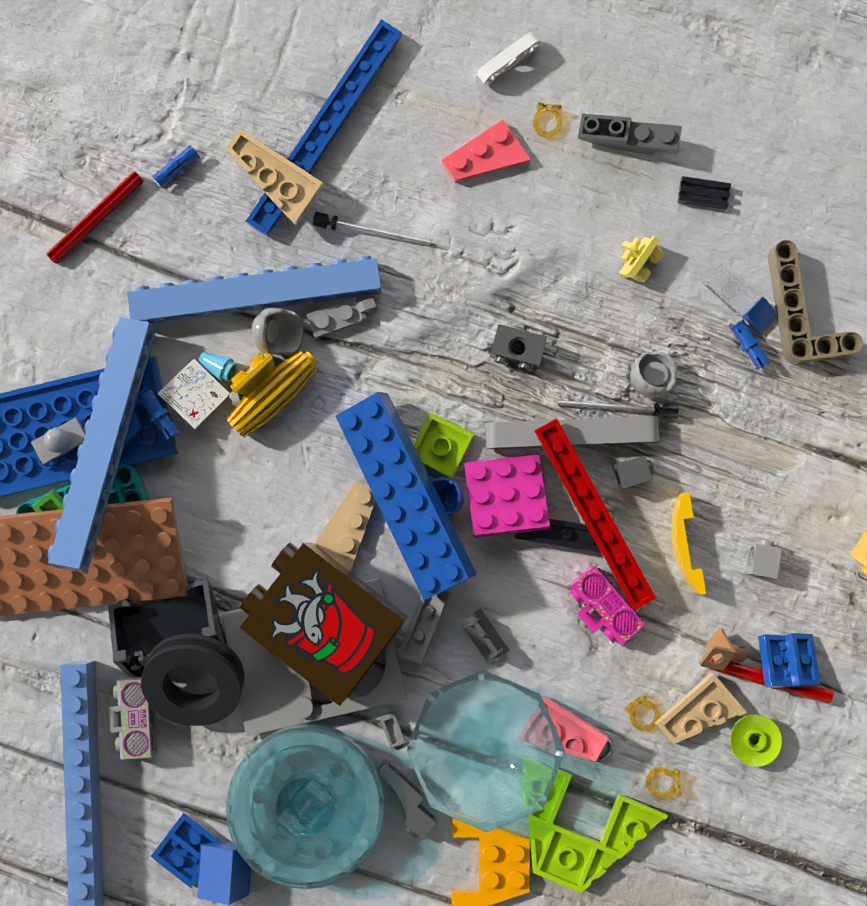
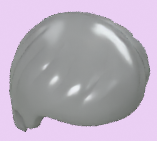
(277, 331)
(654, 374)

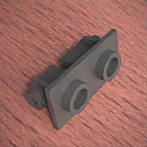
(484, 636)

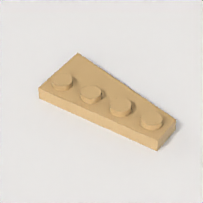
(348, 525)

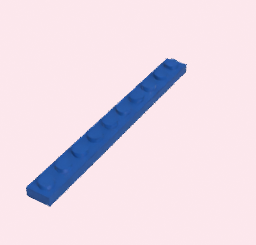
(332, 115)

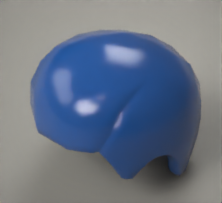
(450, 494)

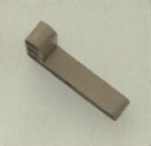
(799, 315)

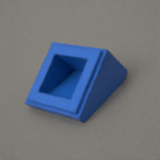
(760, 315)

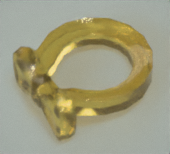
(542, 107)
(643, 699)
(675, 774)

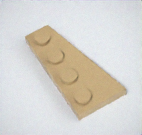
(279, 178)

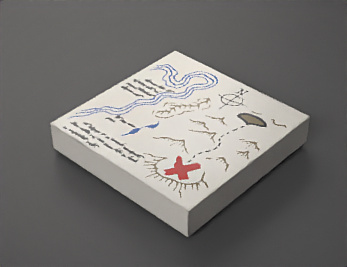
(193, 394)

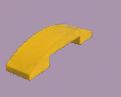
(692, 576)

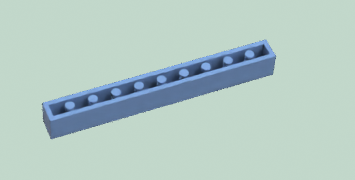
(255, 292)
(102, 446)
(82, 784)

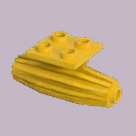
(268, 389)

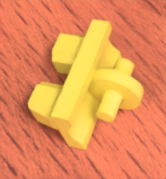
(637, 254)

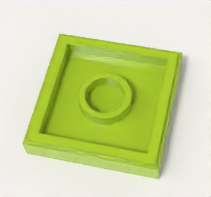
(442, 445)

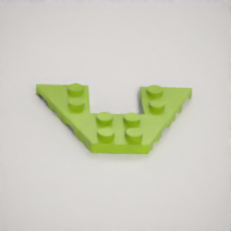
(575, 858)

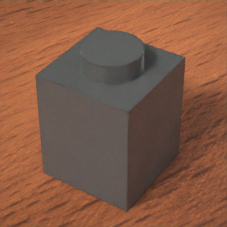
(633, 472)

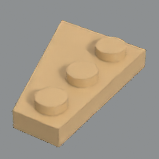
(699, 709)

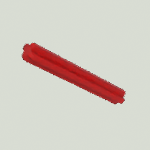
(94, 217)
(756, 675)

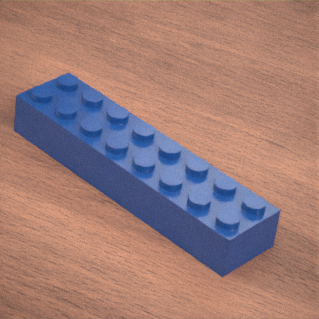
(405, 495)

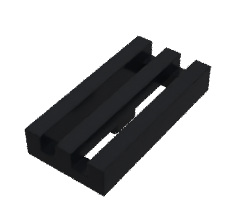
(704, 192)

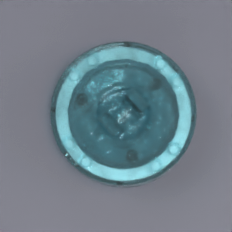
(305, 806)

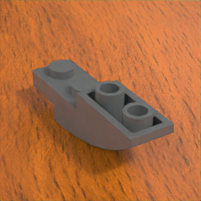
(629, 136)

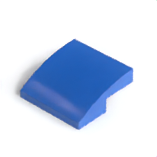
(789, 660)
(181, 849)

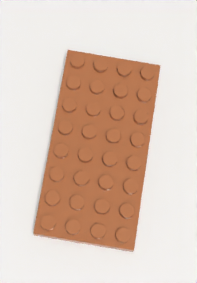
(133, 560)

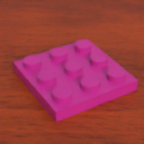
(506, 496)

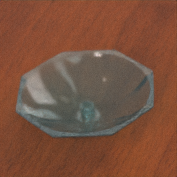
(485, 751)

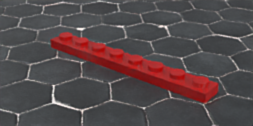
(595, 514)

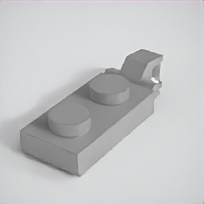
(340, 316)

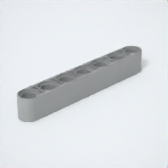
(579, 432)

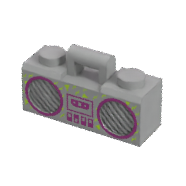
(138, 721)

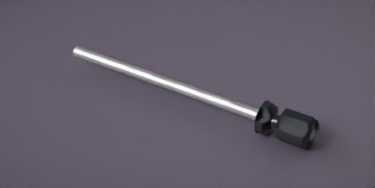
(322, 220)
(667, 410)

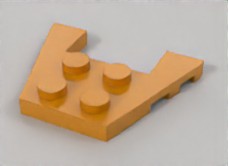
(502, 865)

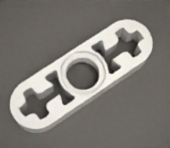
(508, 58)

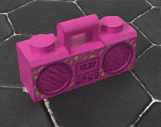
(614, 612)

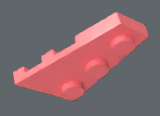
(486, 153)
(575, 734)

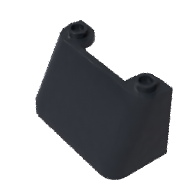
(140, 629)

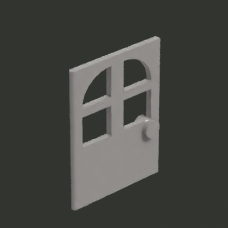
(280, 697)

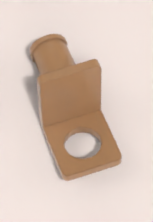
(722, 651)

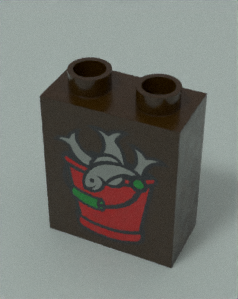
(321, 620)

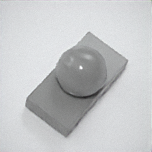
(59, 441)

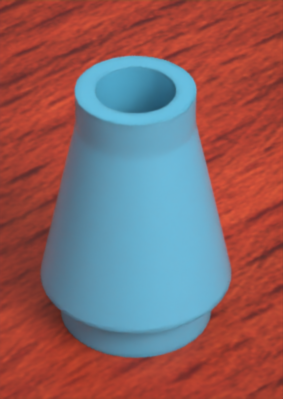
(219, 366)

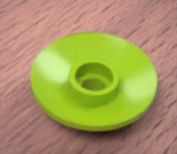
(767, 744)

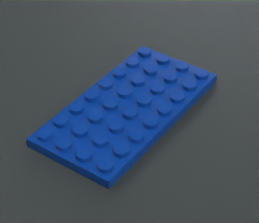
(40, 407)

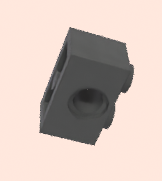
(531, 342)

